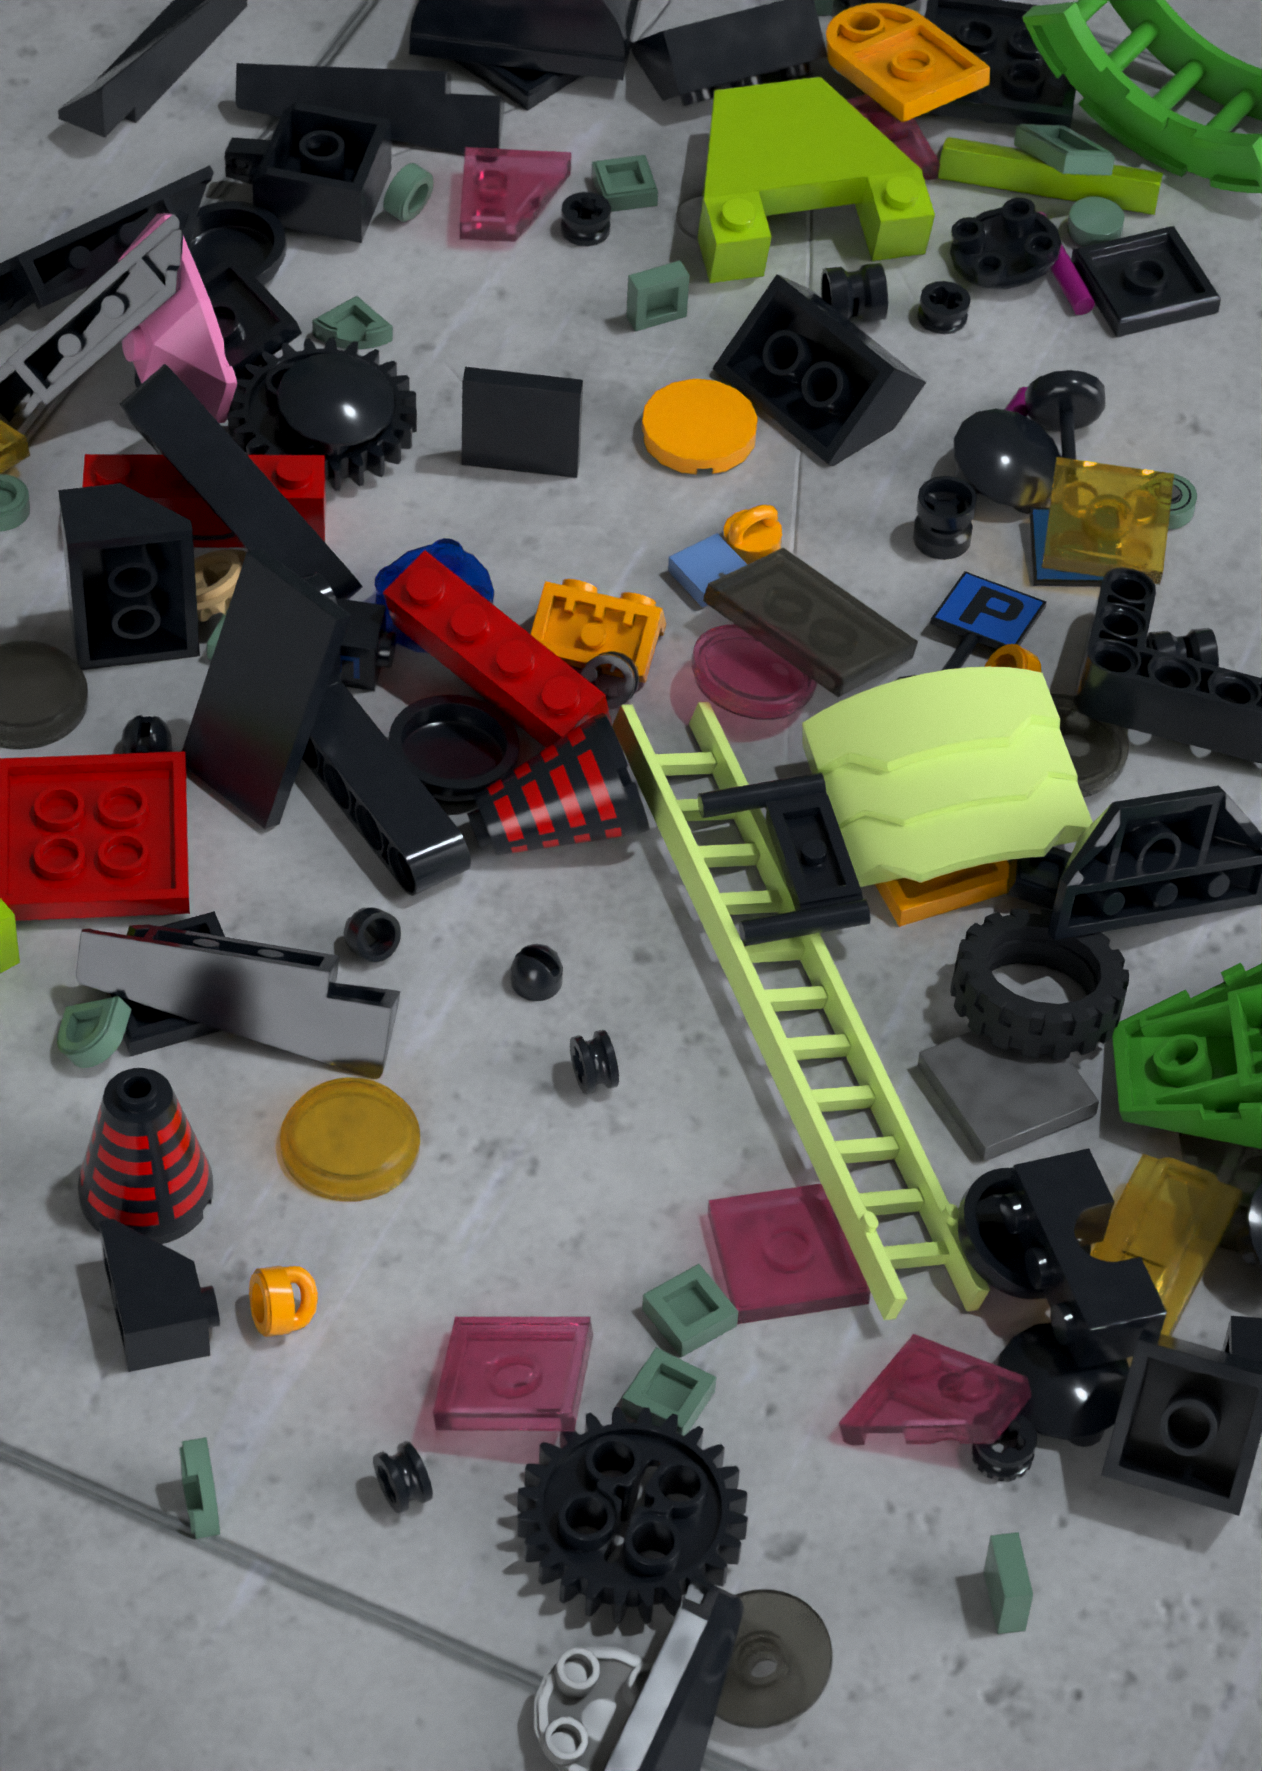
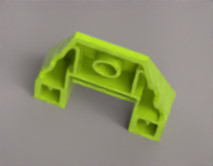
(795, 152)

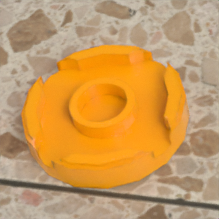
(699, 426)

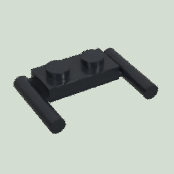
(809, 853)

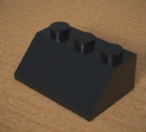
(732, 50)
(817, 372)
(128, 577)

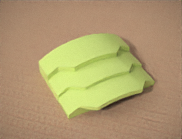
(947, 772)

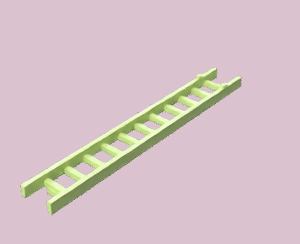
(829, 1157)

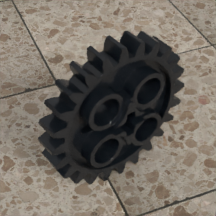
(264, 431)
(572, 1493)

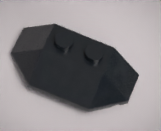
(1159, 864)

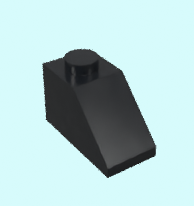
(156, 1299)

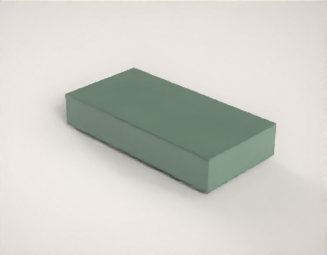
(1064, 149)

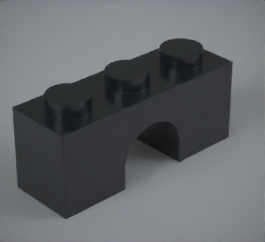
(1093, 1302)

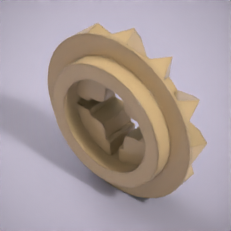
(219, 568)

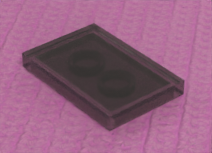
(810, 621)

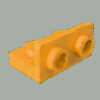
(583, 624)

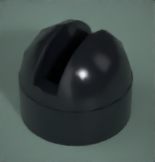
(146, 726)
(380, 926)
(532, 975)

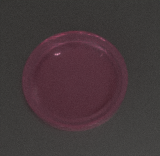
(747, 675)

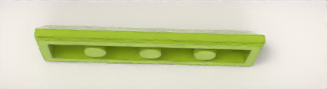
(1020, 172)

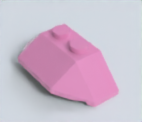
(184, 338)

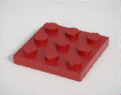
(94, 835)

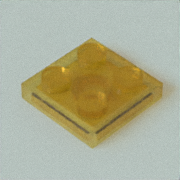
(1107, 519)

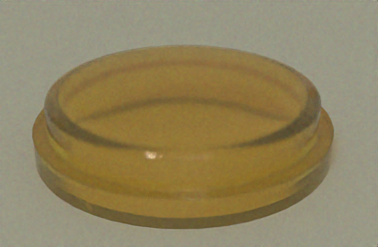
(350, 1140)

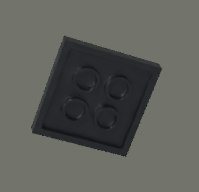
(1020, 81)

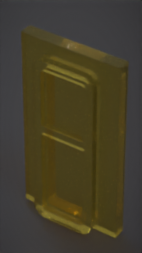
(1174, 1223)

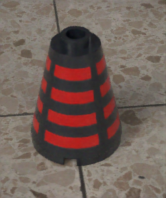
(562, 796)
(144, 1160)

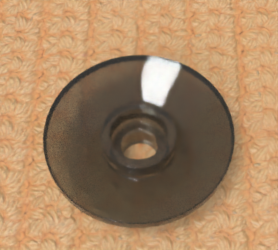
(793, 1637)

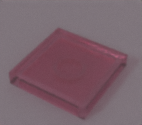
(785, 1254)
(513, 1374)

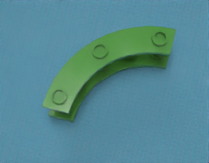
(1147, 122)

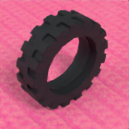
(1033, 1024)

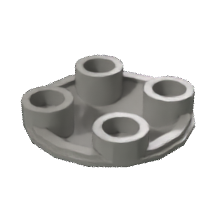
(586, 1705)

